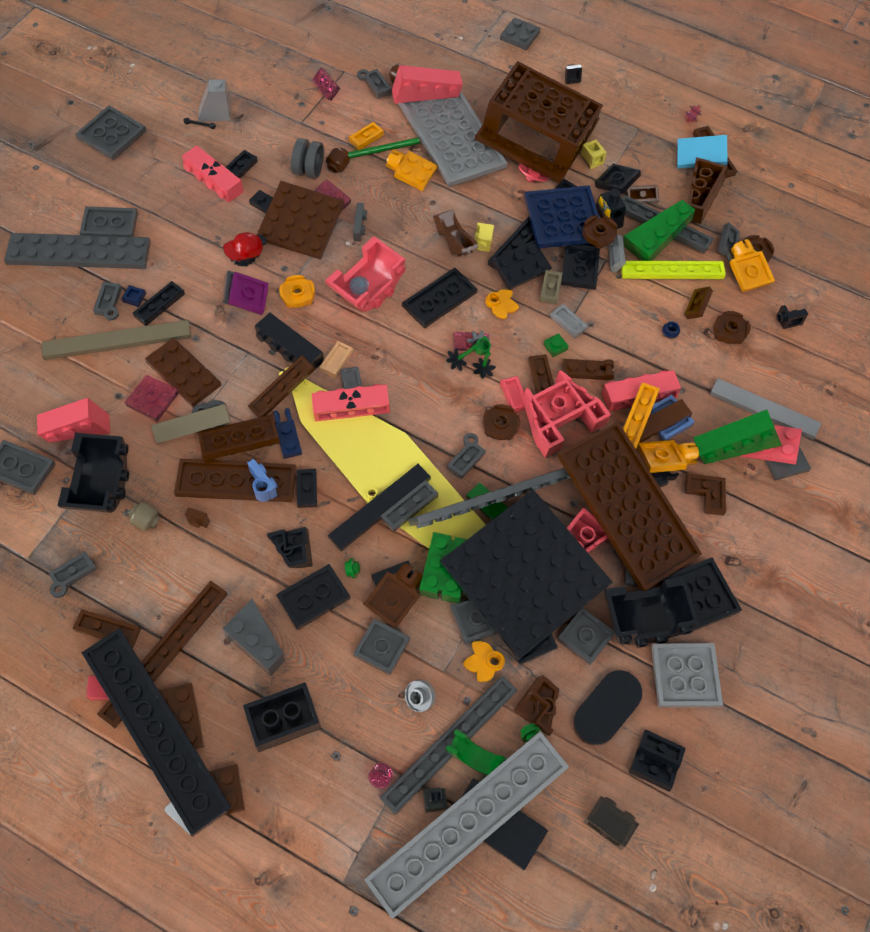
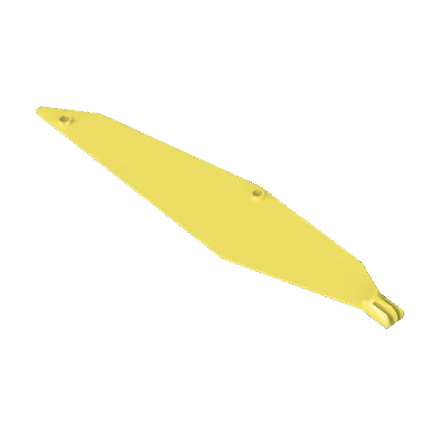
(375, 457)

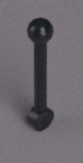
(187, 121)

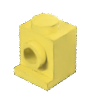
(593, 154)
(484, 236)

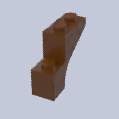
(457, 238)

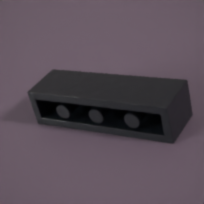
(287, 341)

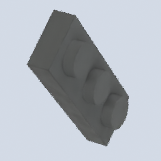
(409, 506)

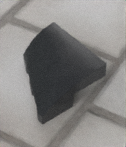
(293, 547)

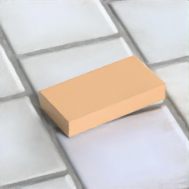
(336, 359)

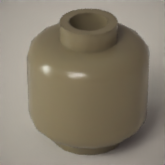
(144, 516)

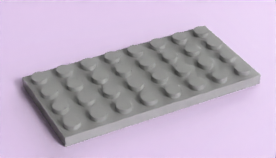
(448, 135)

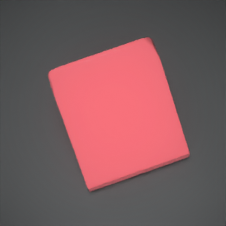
(95, 690)

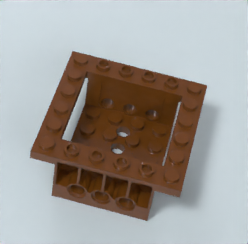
(545, 108)

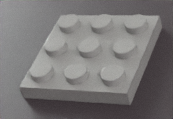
(686, 675)

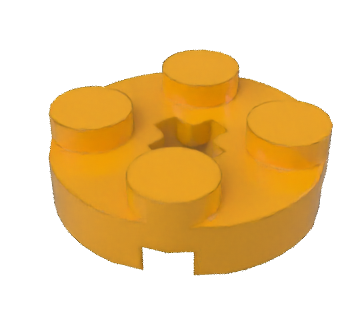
(300, 299)

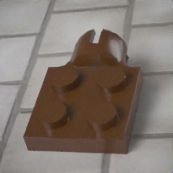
(395, 595)

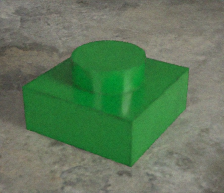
(555, 345)

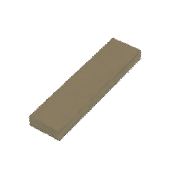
(191, 423)

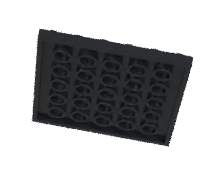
(525, 573)

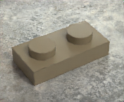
(551, 287)

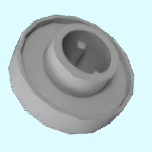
(420, 695)

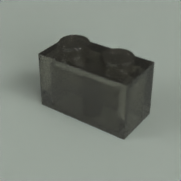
(611, 822)

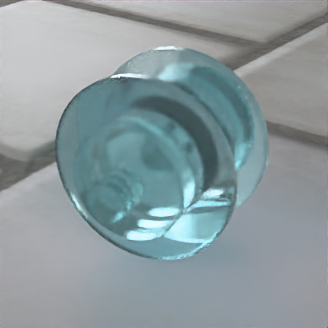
(359, 285)

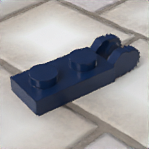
(287, 435)

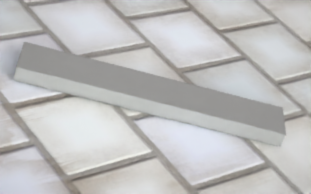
(755, 404)

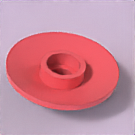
(532, 175)

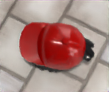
(244, 248)

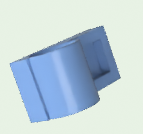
(262, 481)

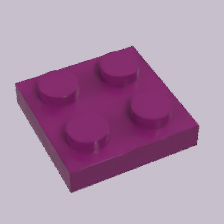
(248, 293)

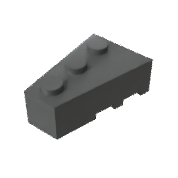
(254, 638)

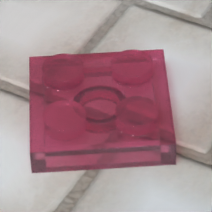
(151, 398)

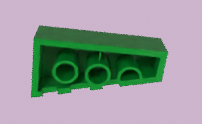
(655, 234)
(738, 438)

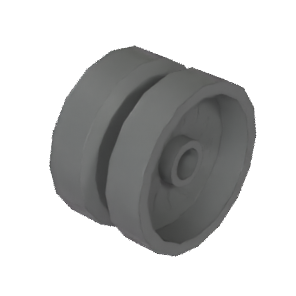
(307, 158)

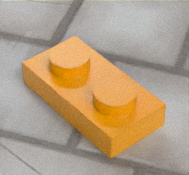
(366, 136)

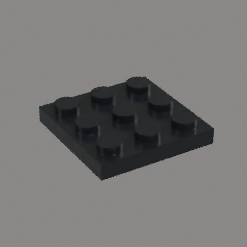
(708, 592)

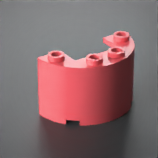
(379, 266)

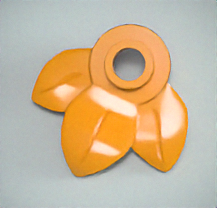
(503, 303)
(480, 661)

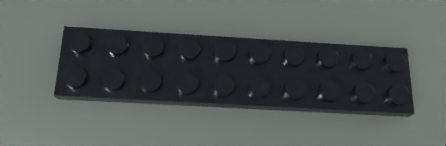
(157, 732)

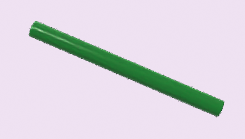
(381, 148)

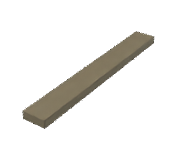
(115, 339)

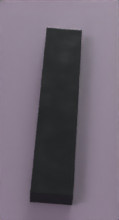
(372, 512)

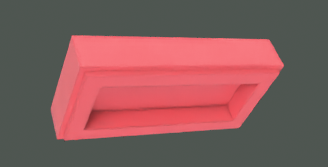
(513, 392)

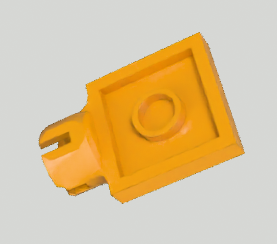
(411, 168)
(750, 267)
(668, 455)

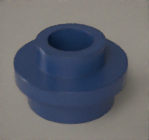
(674, 327)

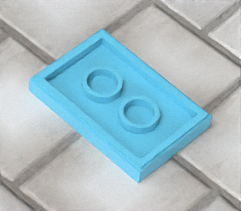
(708, 148)

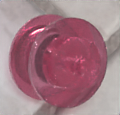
(693, 113)
(380, 775)

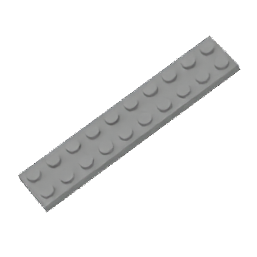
(465, 824)

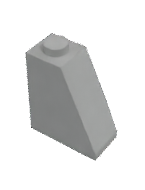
(215, 102)

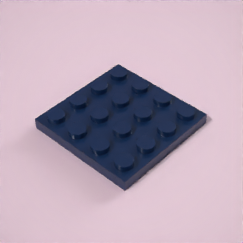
(560, 215)

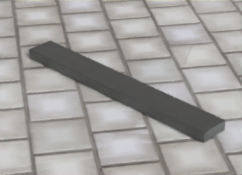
(436, 756)

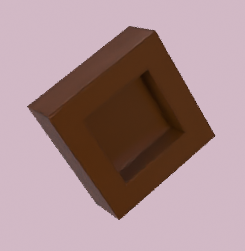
(197, 518)

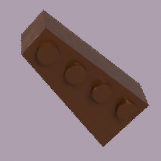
(705, 185)

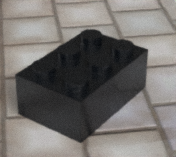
(281, 717)

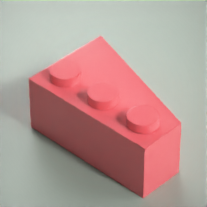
(73, 418)

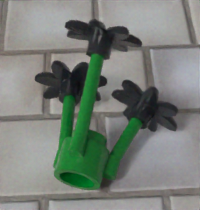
(481, 346)

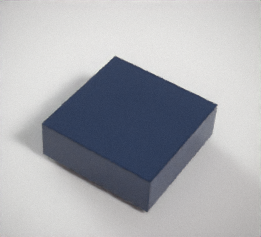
(133, 296)

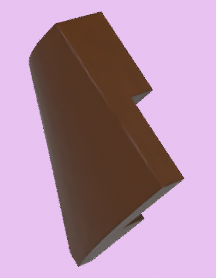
(539, 704)

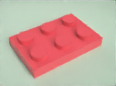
(787, 452)

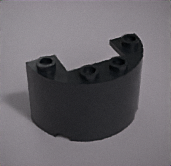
(97, 474)
(651, 614)

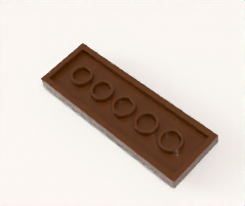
(230, 480)

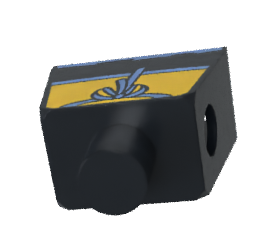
(612, 206)

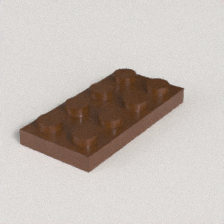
(183, 372)
(238, 437)

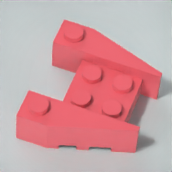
(558, 407)

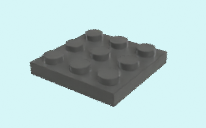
(111, 132)

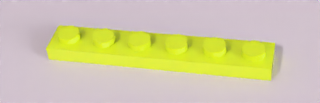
(673, 270)

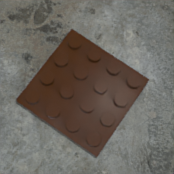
(300, 219)

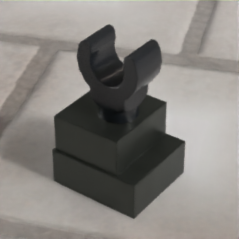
(435, 800)

